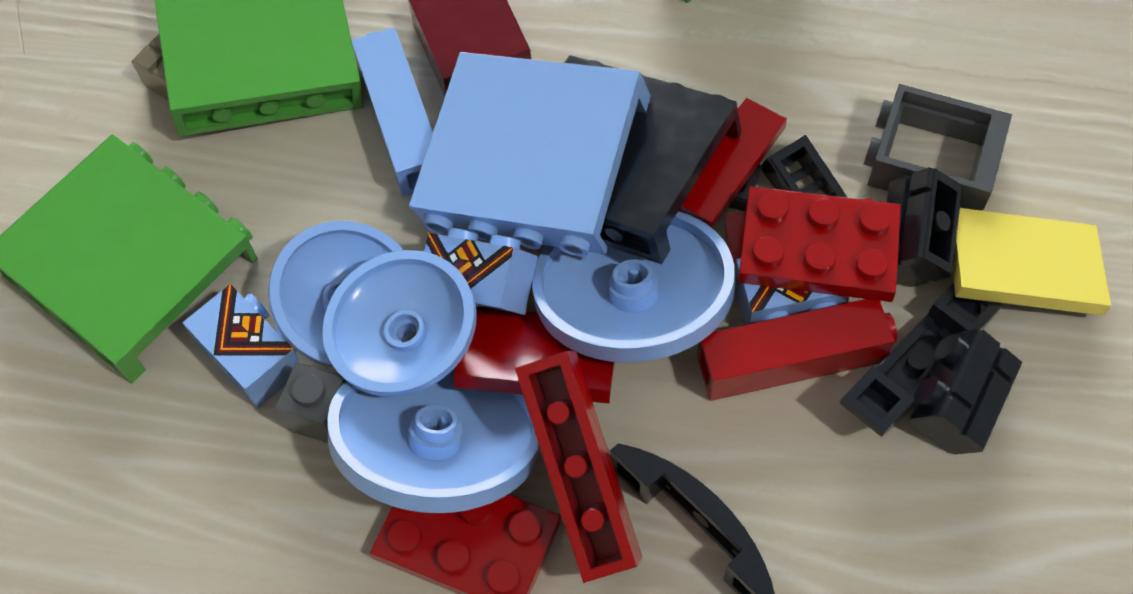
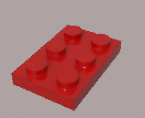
(820, 244)
(471, 550)

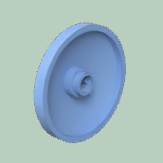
(632, 307)
(434, 446)

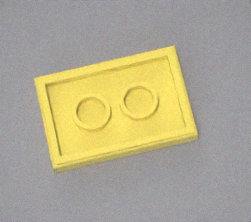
(1030, 262)

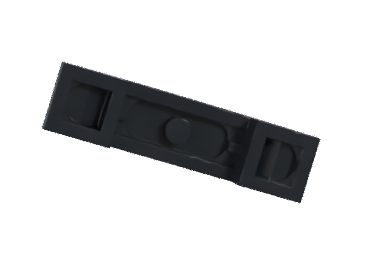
(889, 389)
(650, 474)

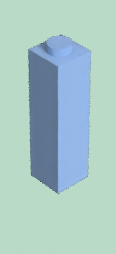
(394, 103)

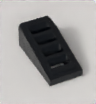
(812, 164)

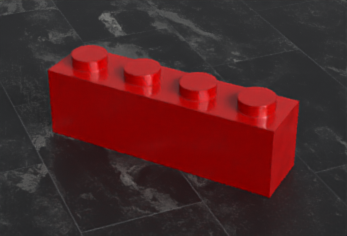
(579, 466)

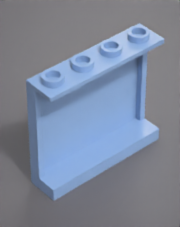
(528, 151)

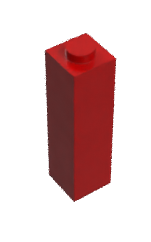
(795, 348)

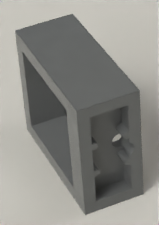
(946, 117)

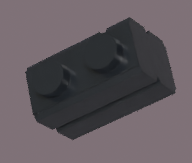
(927, 225)
(965, 391)

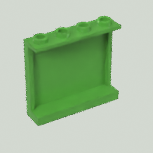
(255, 61)
(119, 251)

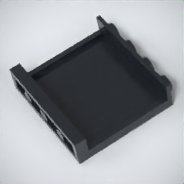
(662, 162)

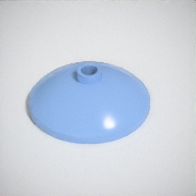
(310, 273)
(385, 303)

